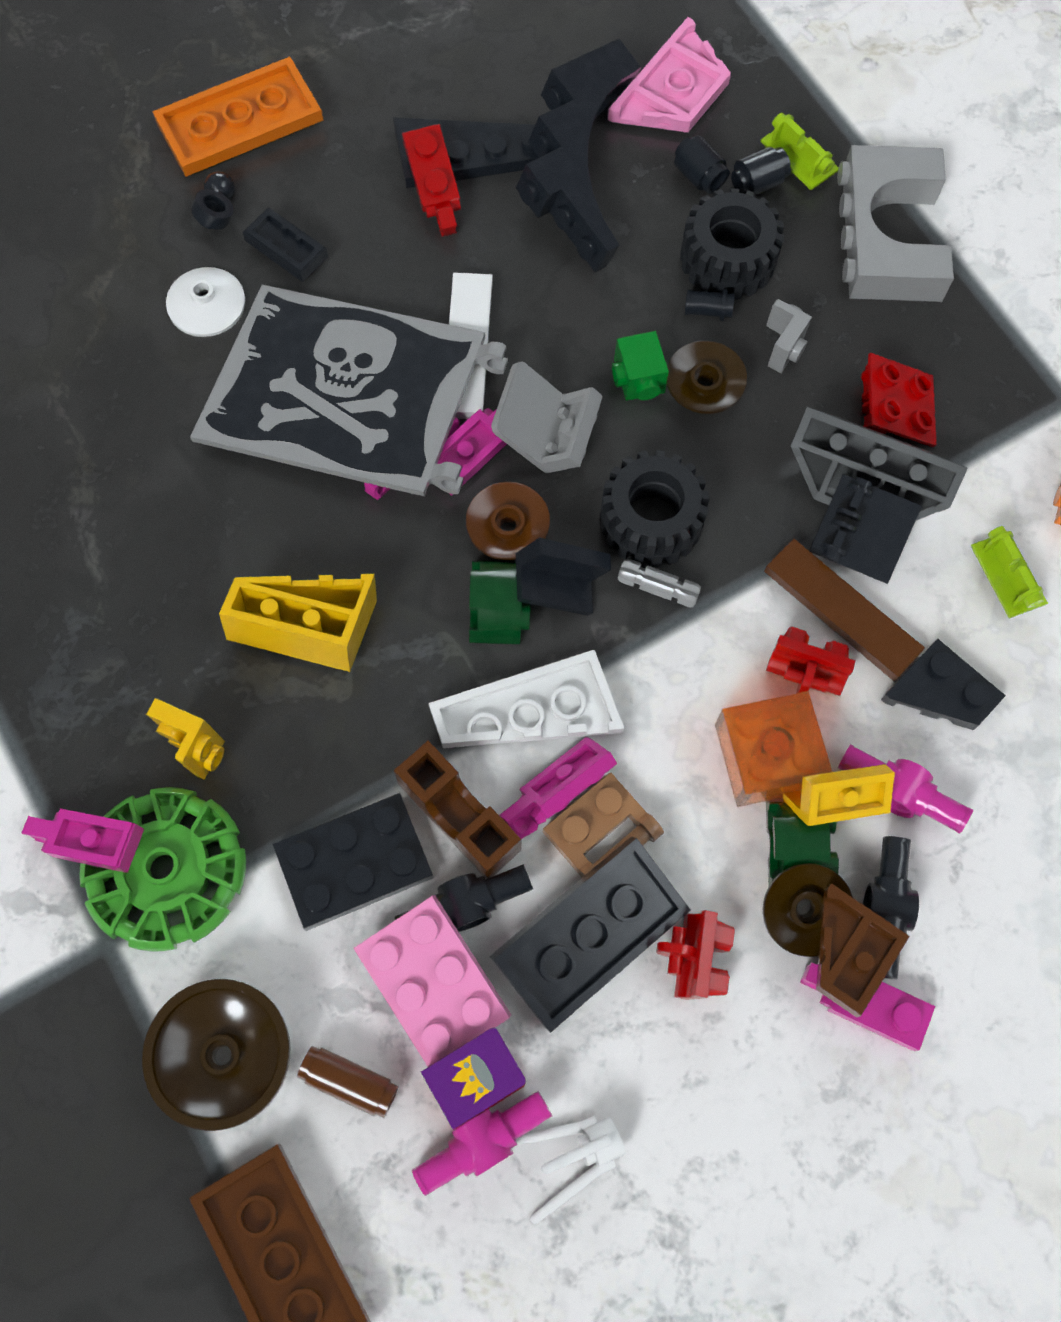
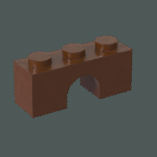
(445, 799)

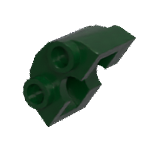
(493, 604)
(795, 842)

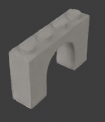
(874, 262)

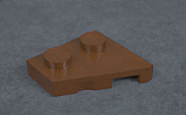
(854, 951)

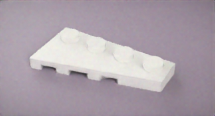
(539, 704)

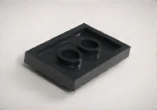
(352, 861)

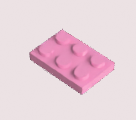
(432, 981)

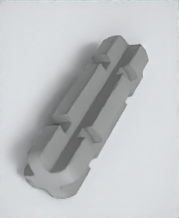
(659, 582)

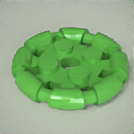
(182, 886)

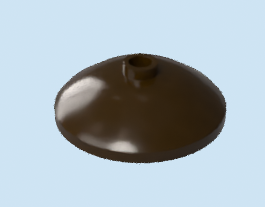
(183, 1048)

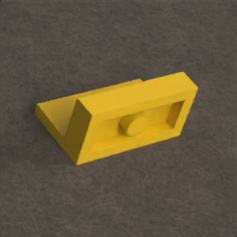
(843, 795)

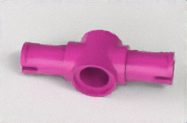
(913, 790)
(481, 1143)

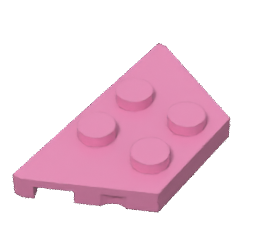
(674, 85)

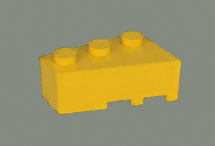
(301, 618)

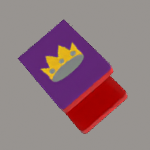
(474, 1078)

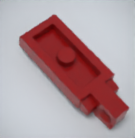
(433, 176)

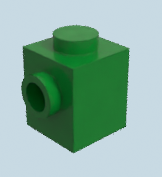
(640, 366)

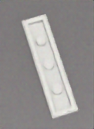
(471, 310)

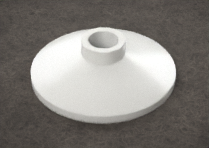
(208, 313)

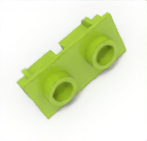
(806, 156)
(1008, 573)

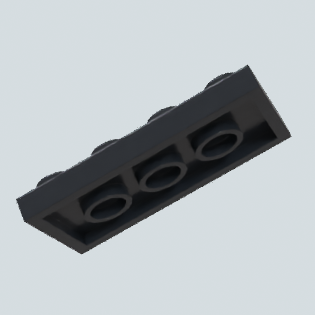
(590, 933)

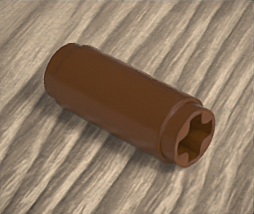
(347, 1081)

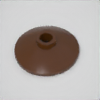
(506, 504)

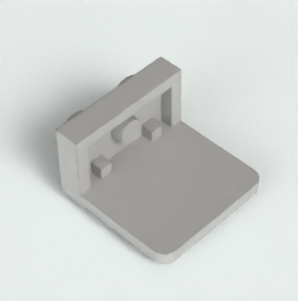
(543, 422)

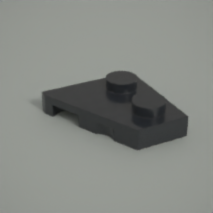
(945, 688)

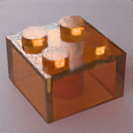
(771, 747)

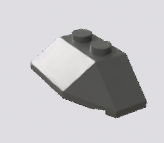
(834, 447)

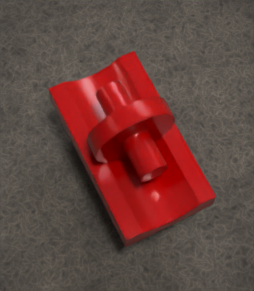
(809, 665)
(692, 955)

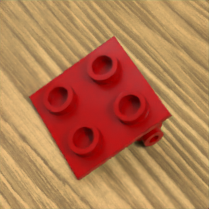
(898, 400)

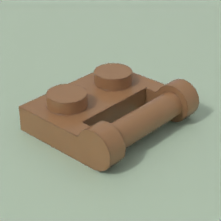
(594, 818)

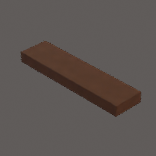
(844, 610)

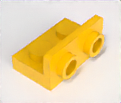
(197, 741)

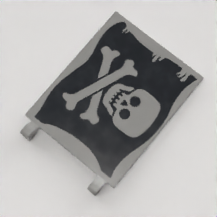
(345, 390)

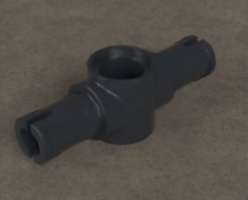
(891, 891)
(471, 899)

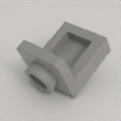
(792, 325)

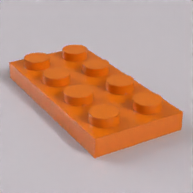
(238, 116)

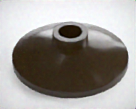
(708, 363)
(786, 927)

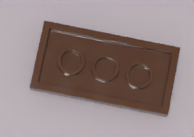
(275, 1245)

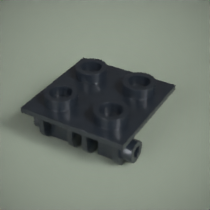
(865, 528)

